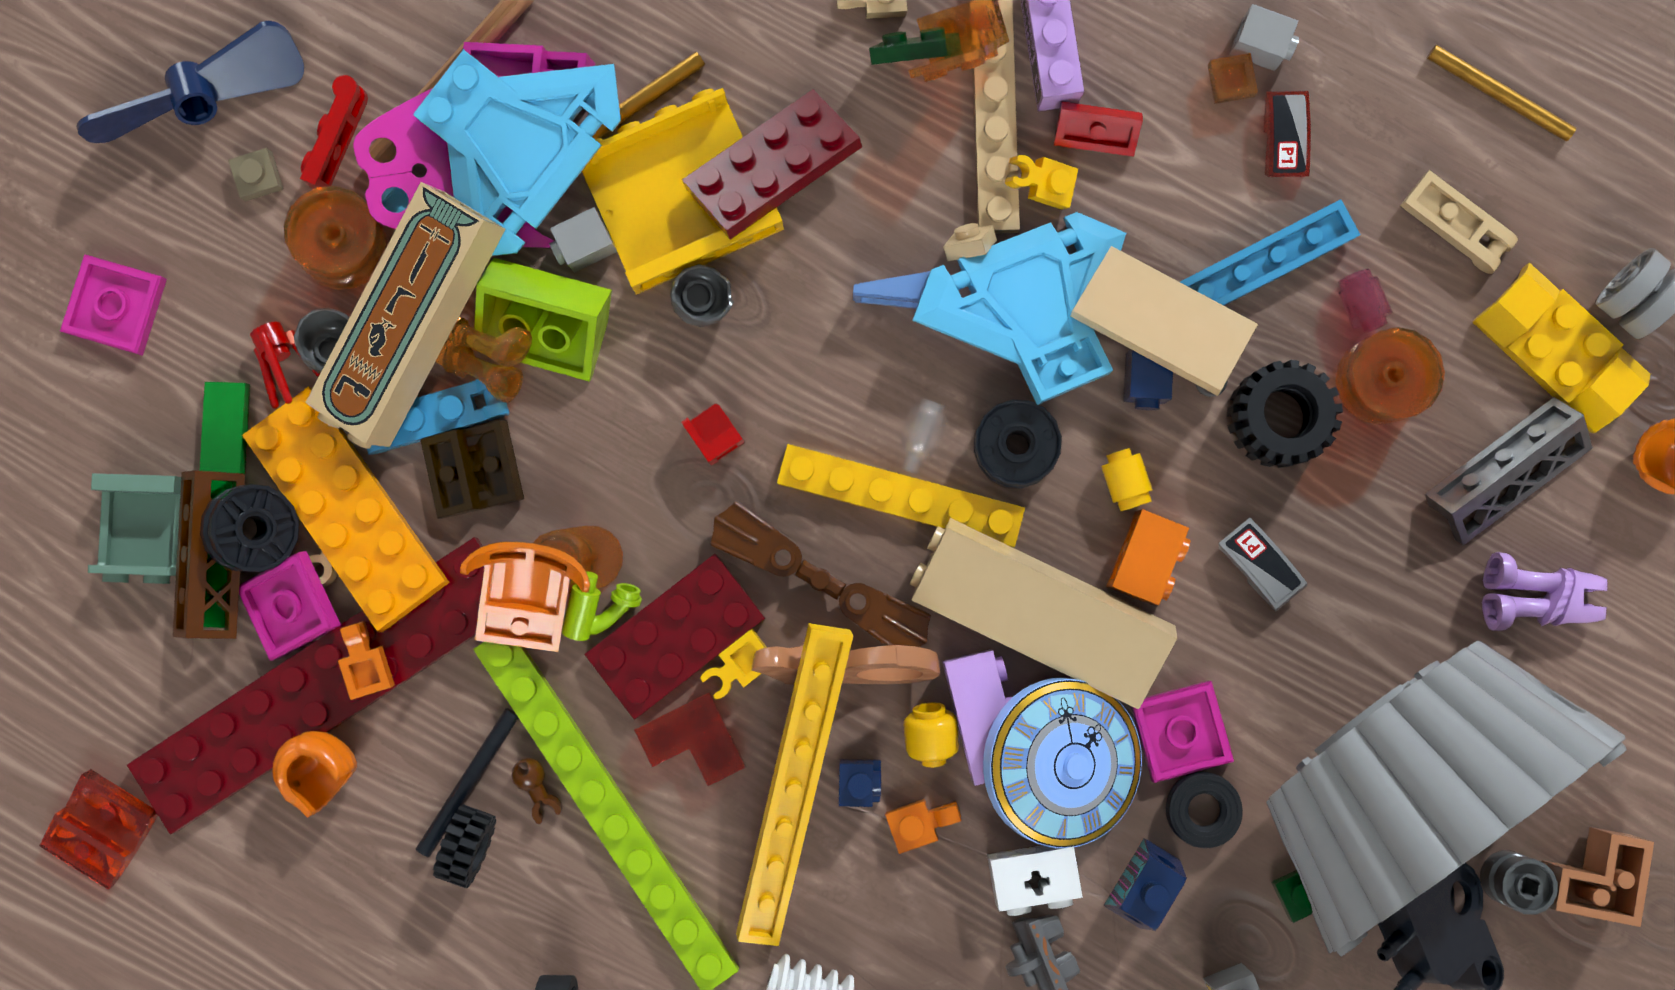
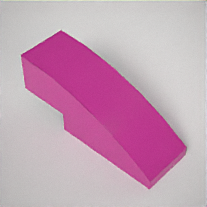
(524, 59)

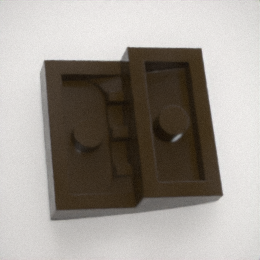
(472, 469)

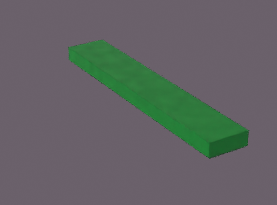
(222, 451)

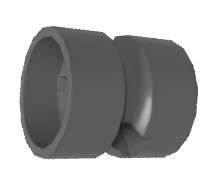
(1519, 882)

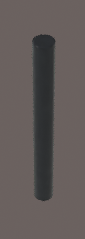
(467, 782)

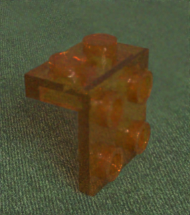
(980, 34)

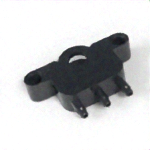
(1439, 944)

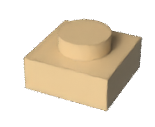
(969, 241)

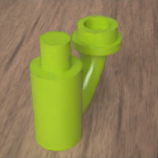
(581, 609)

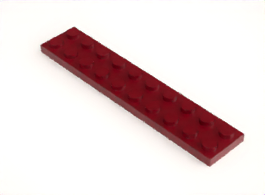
(301, 695)

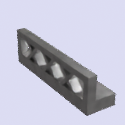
(1510, 463)

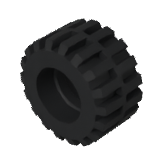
(1315, 402)

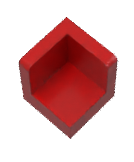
(713, 433)

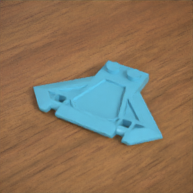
(517, 136)
(1025, 303)

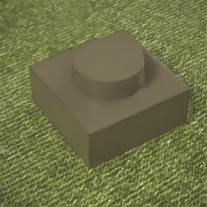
(255, 174)

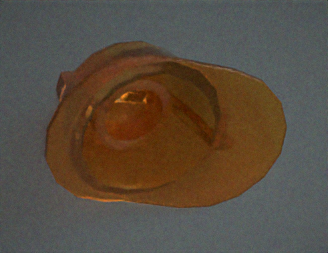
(592, 547)

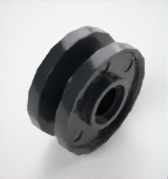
(1022, 419)
(224, 521)

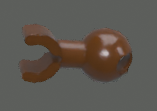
(531, 781)

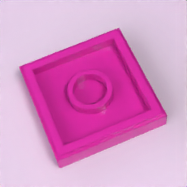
(113, 304)
(288, 606)
(1182, 732)

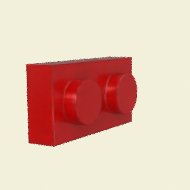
(1098, 129)

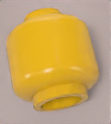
(931, 734)

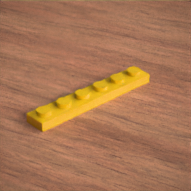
(897, 494)

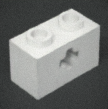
(1014, 867)

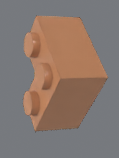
(1611, 880)

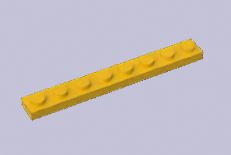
(794, 783)

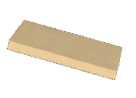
(1164, 320)

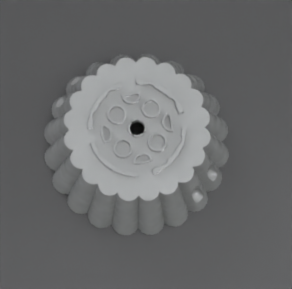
(1428, 785)

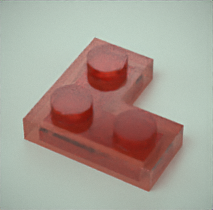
(696, 728)

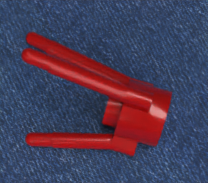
(271, 348)

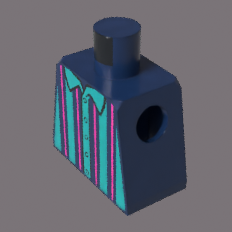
(1147, 887)

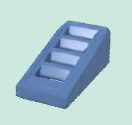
(895, 291)

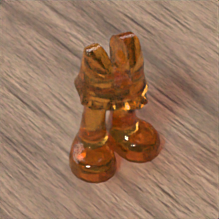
(507, 350)

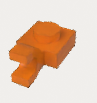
(365, 669)
(915, 824)

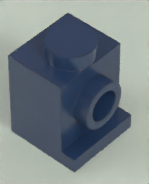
(859, 782)

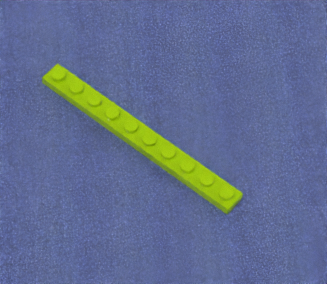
(609, 813)

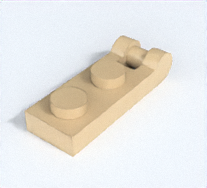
(1459, 221)

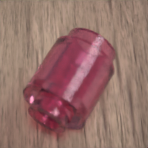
(1364, 300)

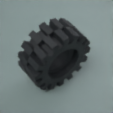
(464, 846)

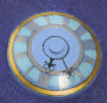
(1062, 763)

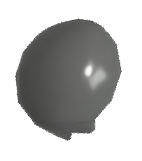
(701, 295)
(318, 335)

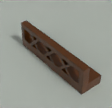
(193, 563)

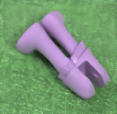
(1560, 605)

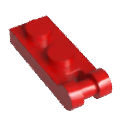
(334, 133)

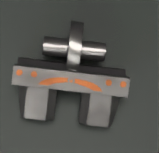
(1035, 957)

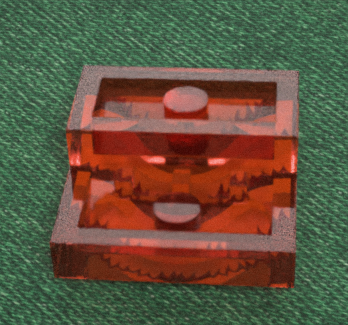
(99, 829)

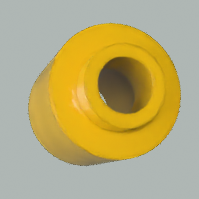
(1127, 479)

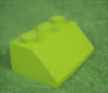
(560, 312)

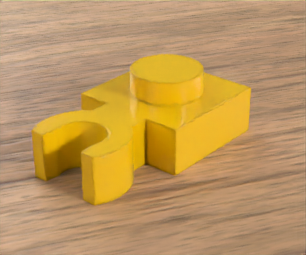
(1048, 180)
(738, 663)

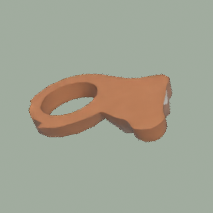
(864, 666)

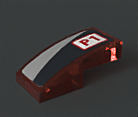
(1288, 133)

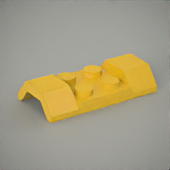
(1564, 348)

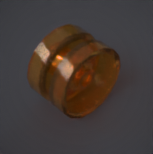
(334, 237)
(1390, 376)

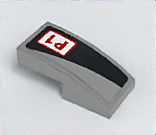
(1263, 564)

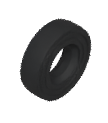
(1229, 816)

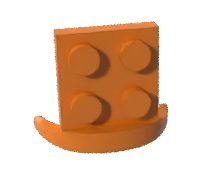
(523, 593)

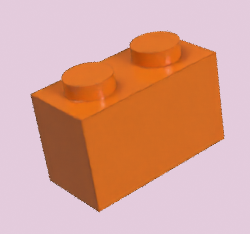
(1149, 558)

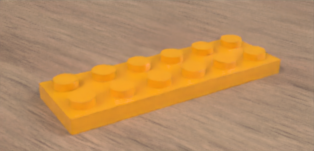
(346, 512)

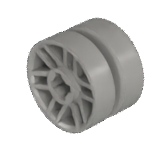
(1641, 294)

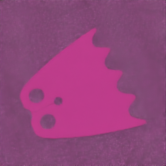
(413, 145)

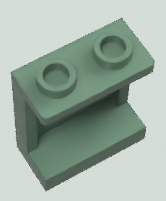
(137, 527)

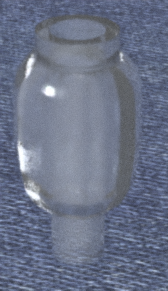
(922, 433)

